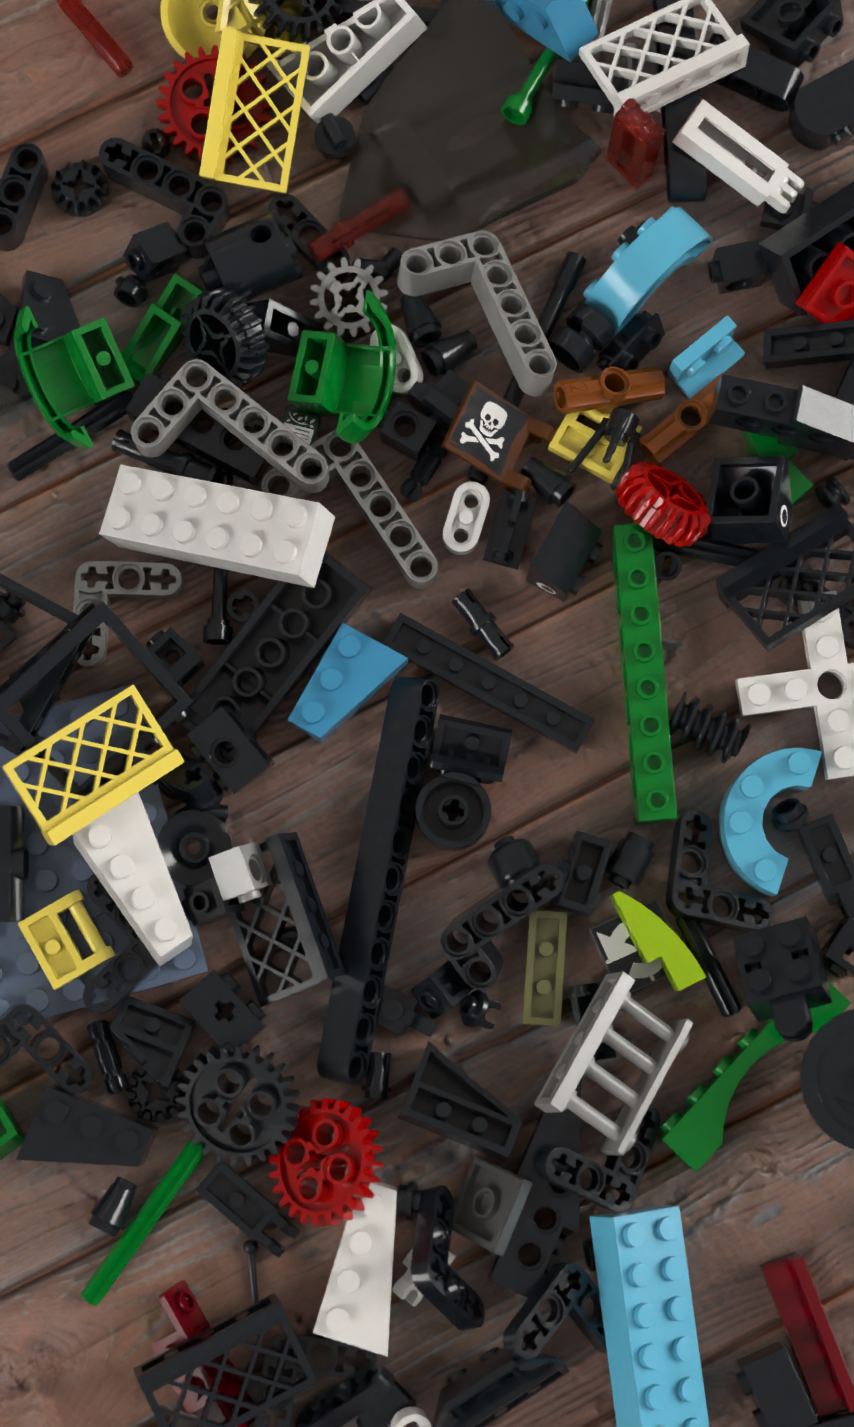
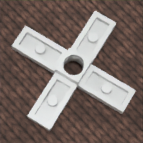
(799, 690)

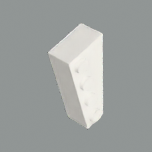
(134, 873)

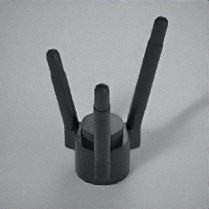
(619, 430)

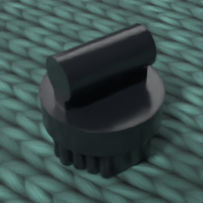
(334, 136)

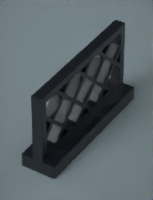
(779, 561)
(307, 916)
(219, 1341)

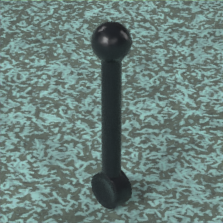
(250, 1248)

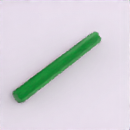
(143, 1223)

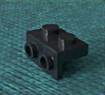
(575, 84)
(470, 749)

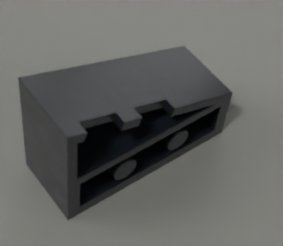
(458, 1108)
(85, 1132)

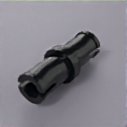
(482, 624)

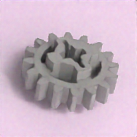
(333, 285)

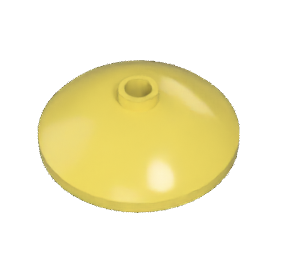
(190, 28)

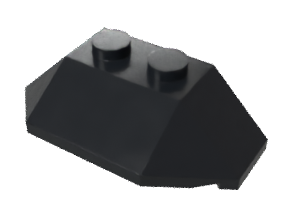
(494, 1388)

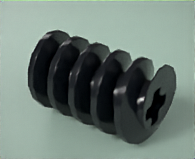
(708, 728)

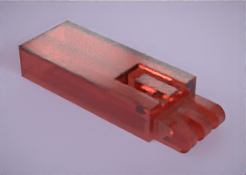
(639, 138)

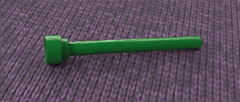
(519, 105)

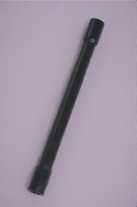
(563, 284)

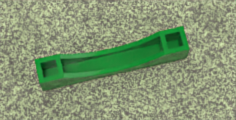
(699, 1127)

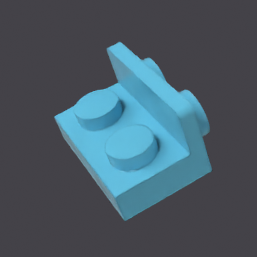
(706, 358)

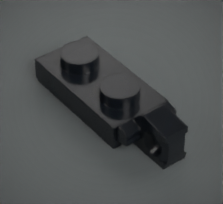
(830, 861)

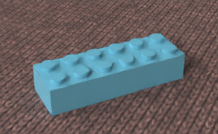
(649, 1318)

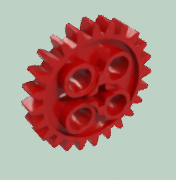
(185, 112)
(336, 1192)

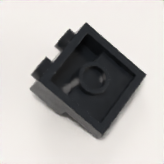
(794, 26)

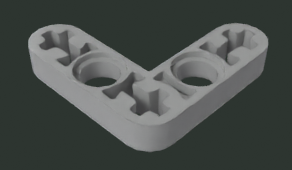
(85, 595)

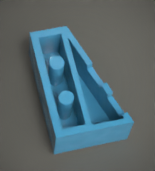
(554, 23)
(343, 682)

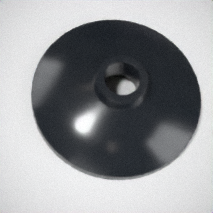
(189, 826)

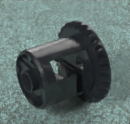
(829, 1078)

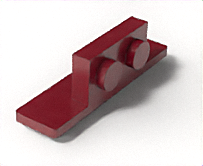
(188, 1321)

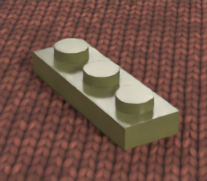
(544, 968)

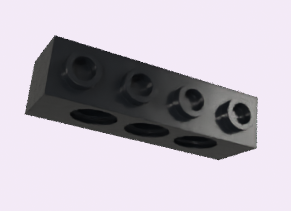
(210, 445)

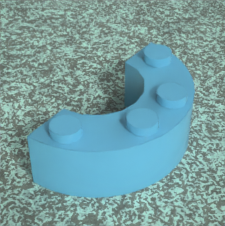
(645, 265)
(743, 809)

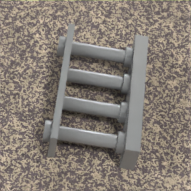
(578, 1061)

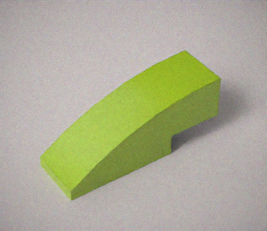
(657, 940)

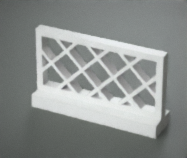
(684, 75)

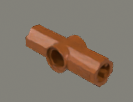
(609, 390)
(672, 432)

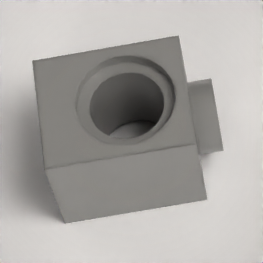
(241, 872)

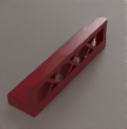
(809, 1333)

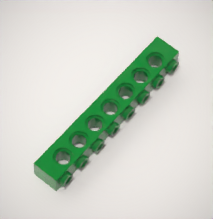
(643, 675)

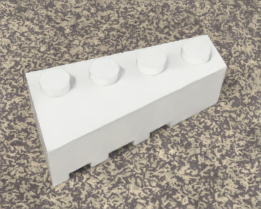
(352, 55)
(360, 1282)

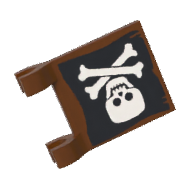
(492, 434)

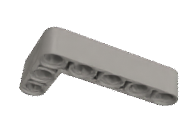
(482, 262)
(234, 420)
(365, 498)

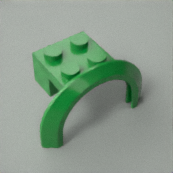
(70, 372)
(346, 378)

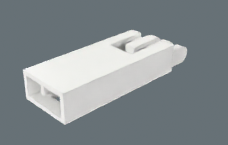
(724, 150)

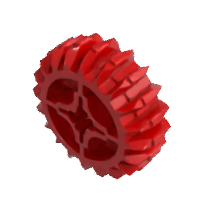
(663, 504)

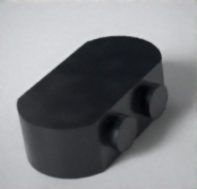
(825, 110)

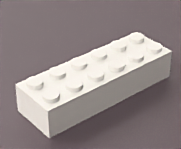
(218, 525)

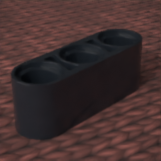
(763, 79)
(25, 181)

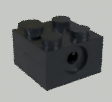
(780, 976)

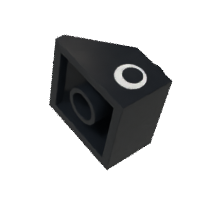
(750, 500)
(564, 554)

